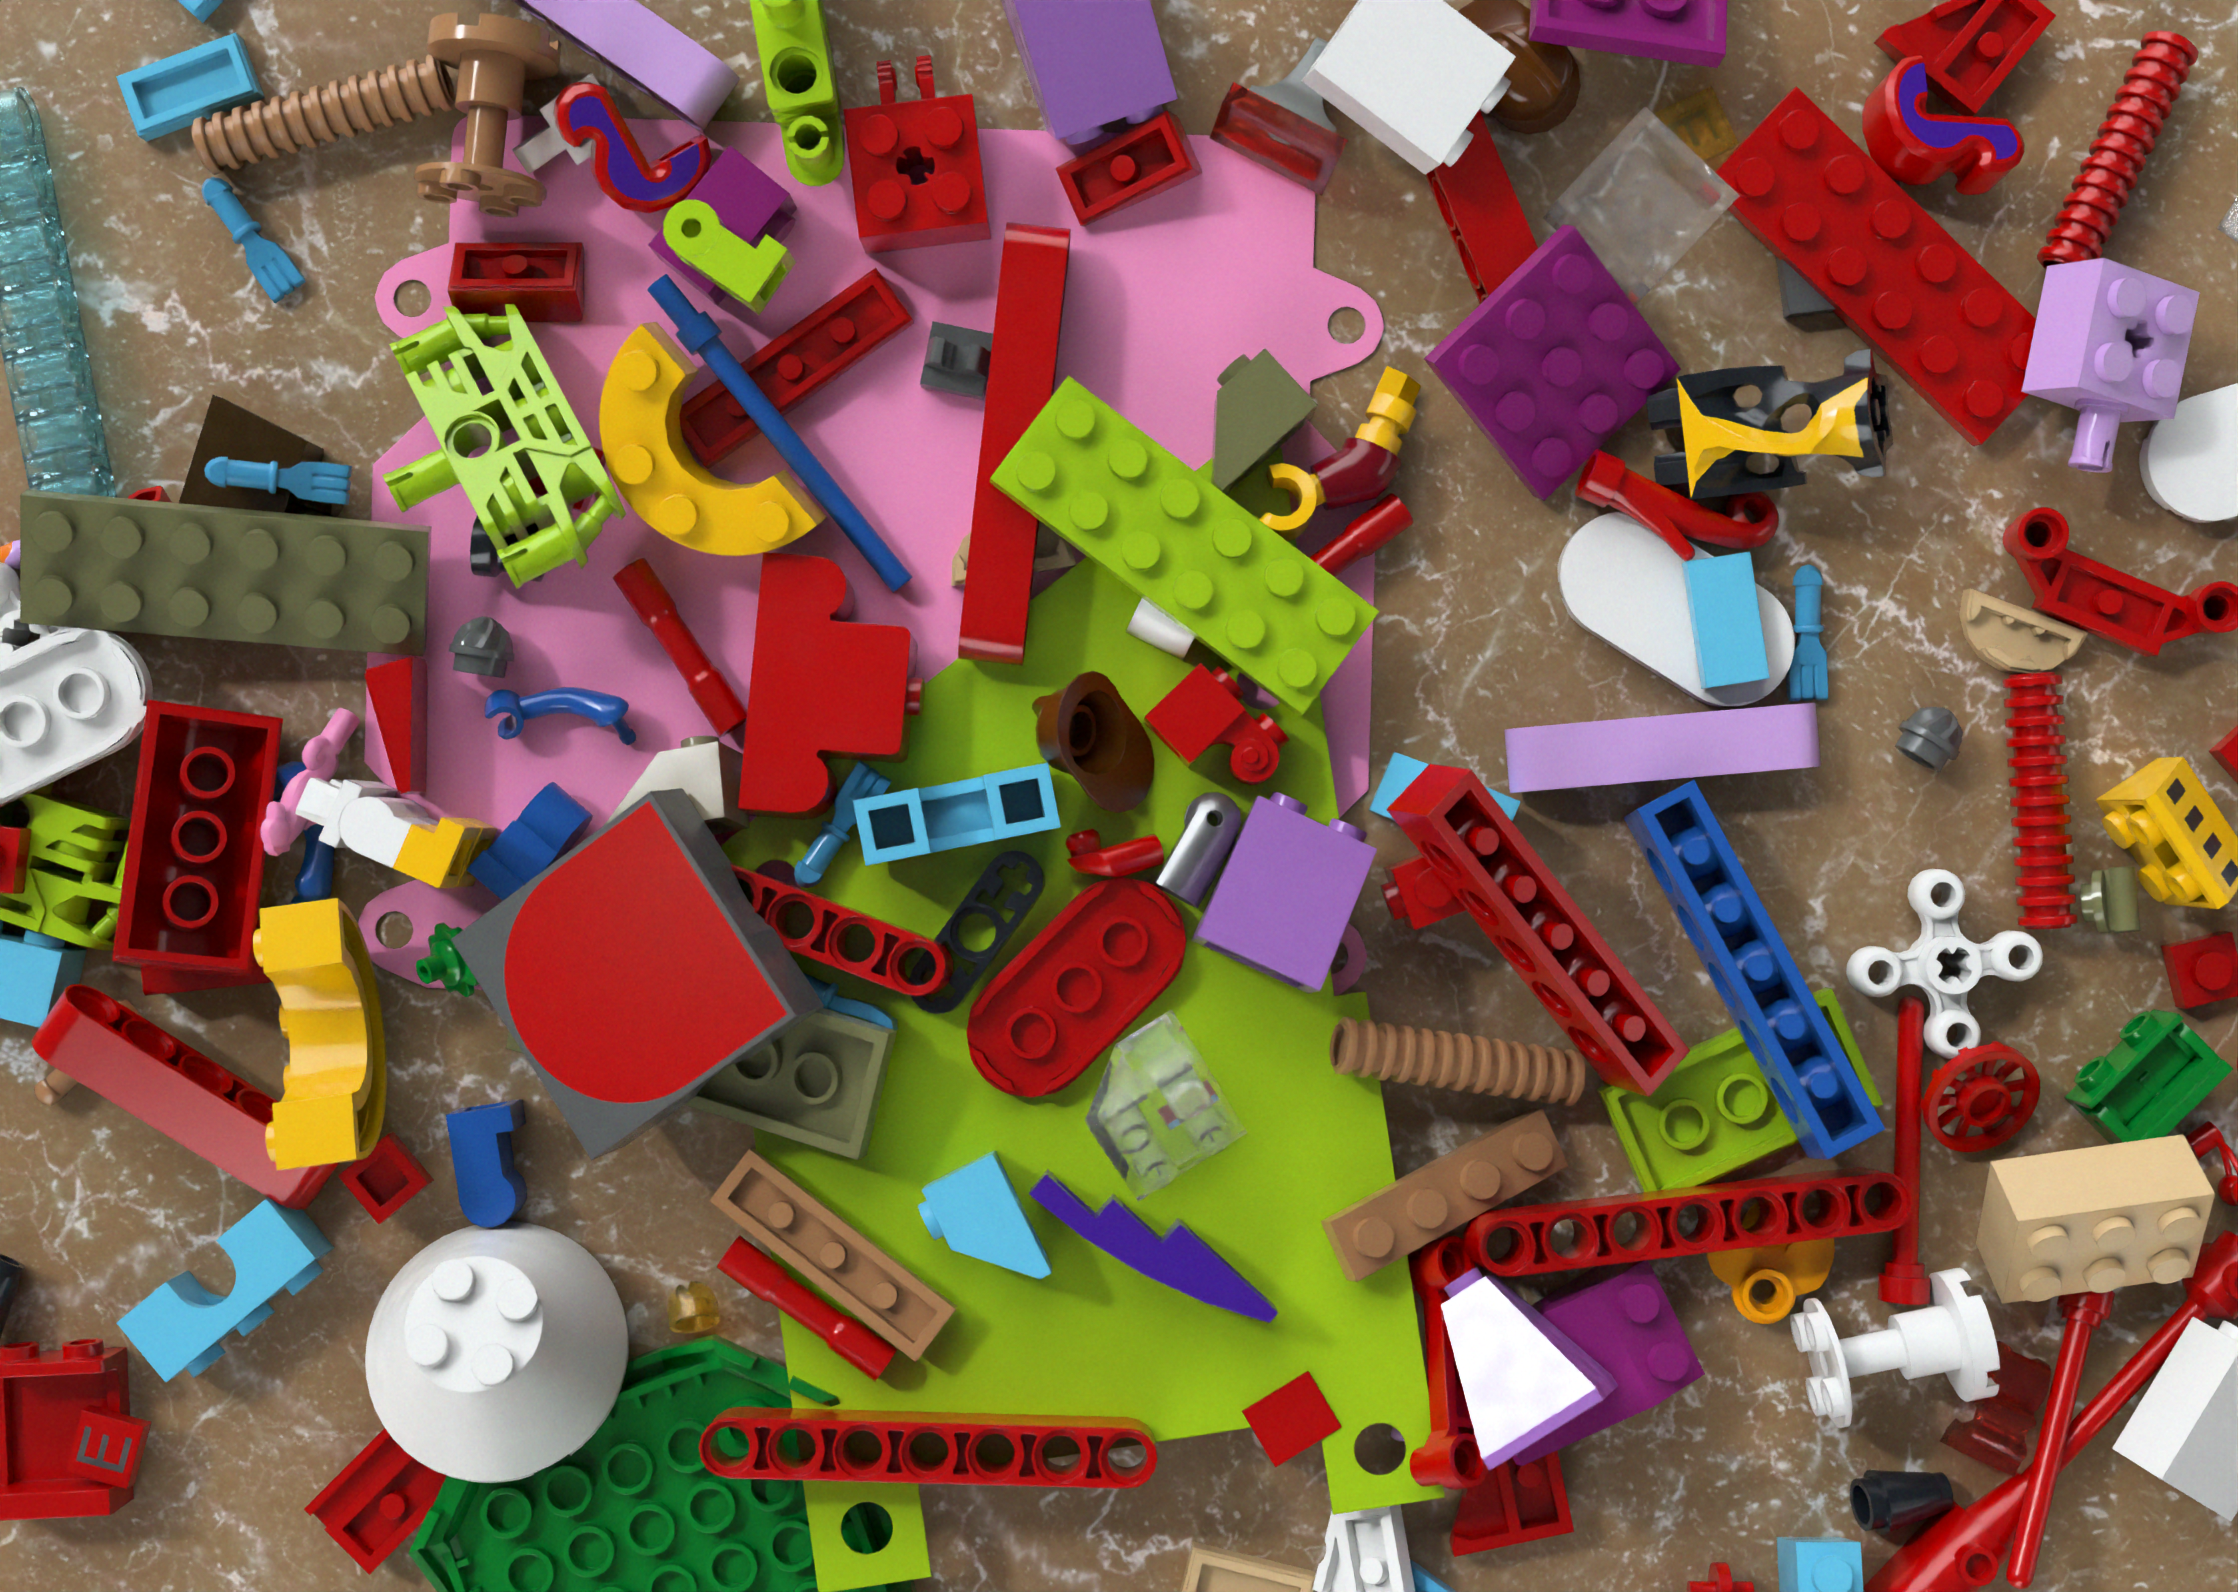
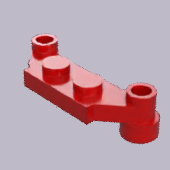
(2106, 599)
(1452, 1450)

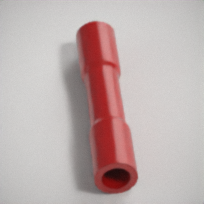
(1364, 535)
(660, 615)
(839, 1331)

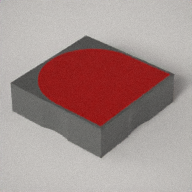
(635, 971)

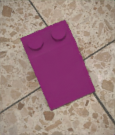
(1632, 1332)

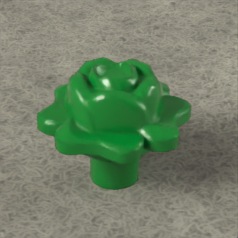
(446, 963)

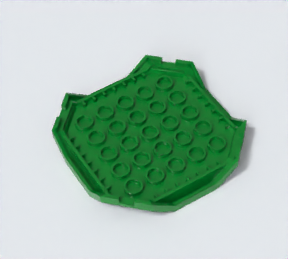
(641, 1504)

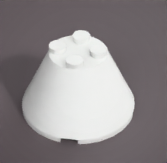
(497, 1352)

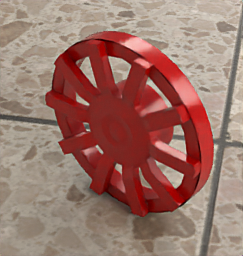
(1980, 1097)

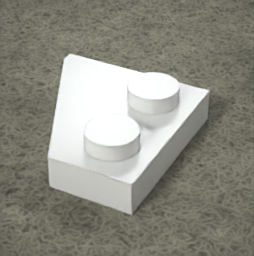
(1366, 1553)

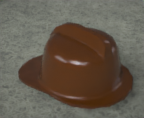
(1541, 75)
(1096, 740)

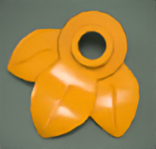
(1789, 1267)

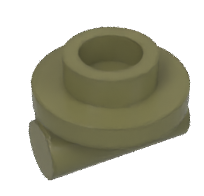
(2111, 900)

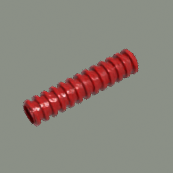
(2121, 149)
(2040, 801)

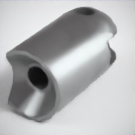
(1200, 848)

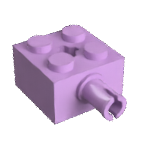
(2109, 348)

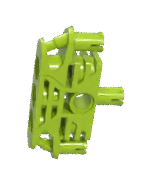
(795, 59)
(497, 482)
(57, 899)

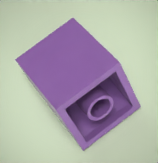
(1091, 62)
(1286, 892)

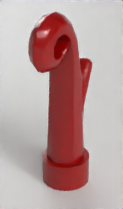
(1669, 514)

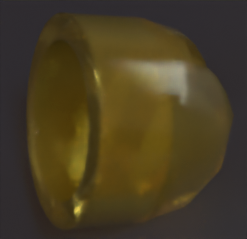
(692, 1308)

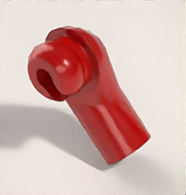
(1115, 860)

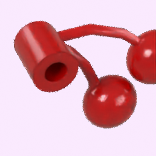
(2205, 1140)

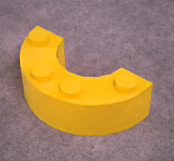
(662, 478)
(334, 1034)

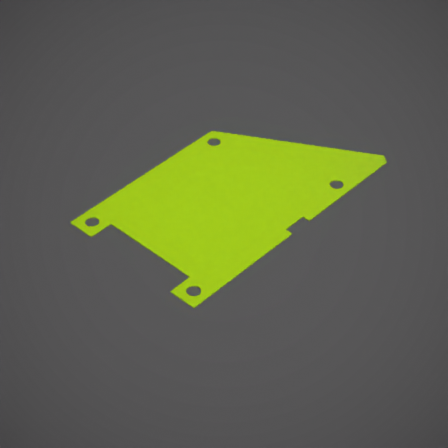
(1094, 1328)

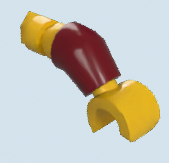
(1357, 470)

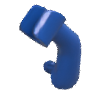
(597, 706)
(316, 872)

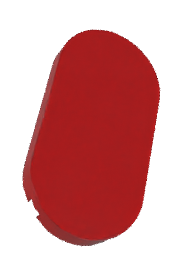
(1076, 987)

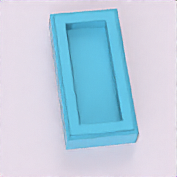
(190, 86)
(1725, 620)

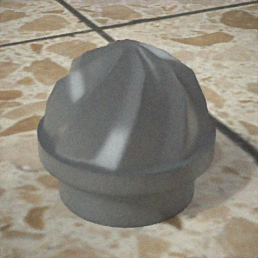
(482, 648)
(1930, 737)

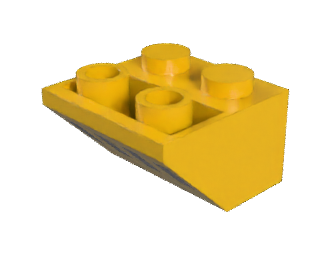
(2174, 835)

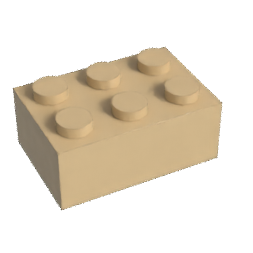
(2093, 1218)

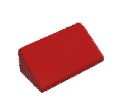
(537, 277)

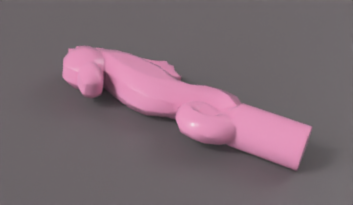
(321, 760)

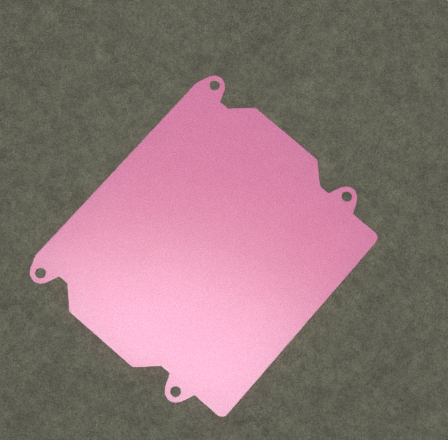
(1147, 327)

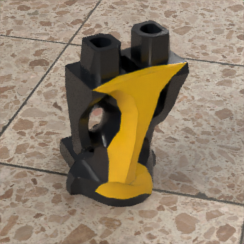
(1719, 436)

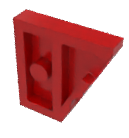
(1968, 46)
(1512, 1507)

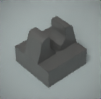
(957, 361)

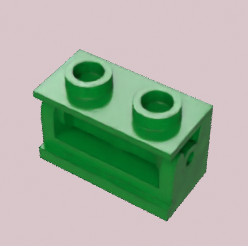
(2147, 1079)

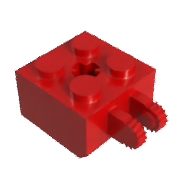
(901, 135)

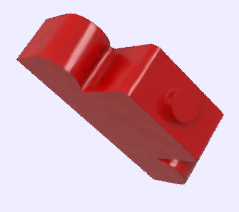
(820, 689)

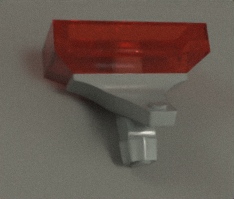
(1283, 127)

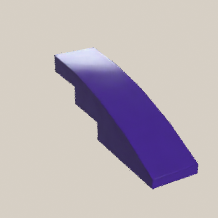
(1174, 1259)

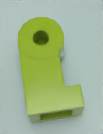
(724, 258)

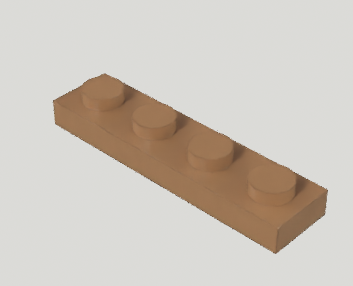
(1444, 1194)
(833, 1254)

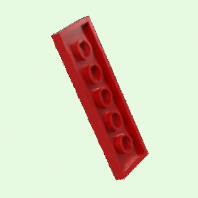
(1882, 265)

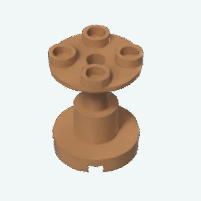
(490, 88)

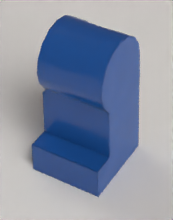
(532, 842)
(484, 1161)

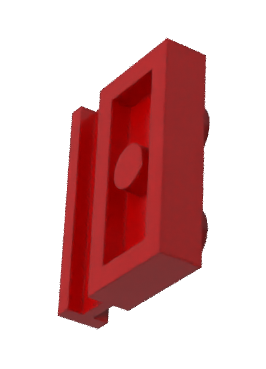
(376, 1501)

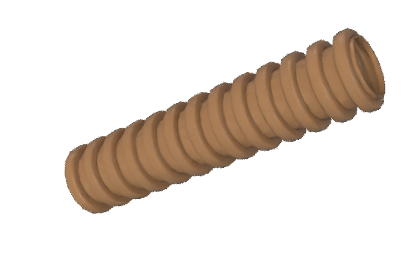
(322, 114)
(1457, 1061)

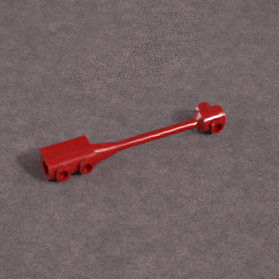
(1967, 1546)

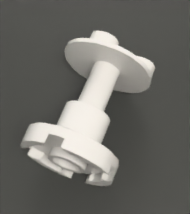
(1945, 1337)

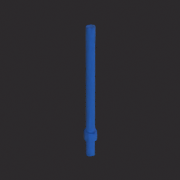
(700, 336)

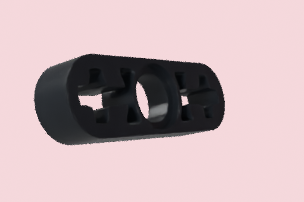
(1017, 902)

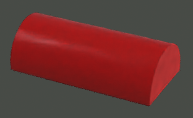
(197, 840)

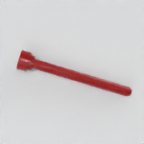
(1904, 1276)
(2082, 1315)

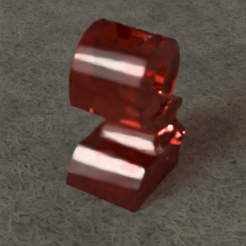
(2002, 1421)

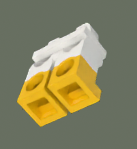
(395, 830)

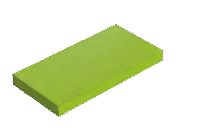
(1713, 1110)

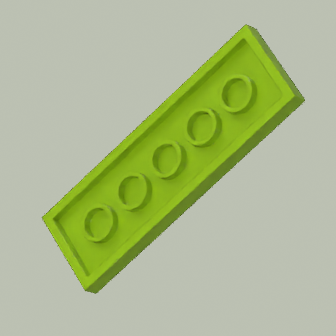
(1183, 546)

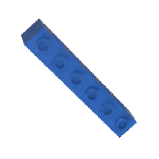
(1754, 973)

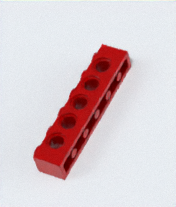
(1538, 928)

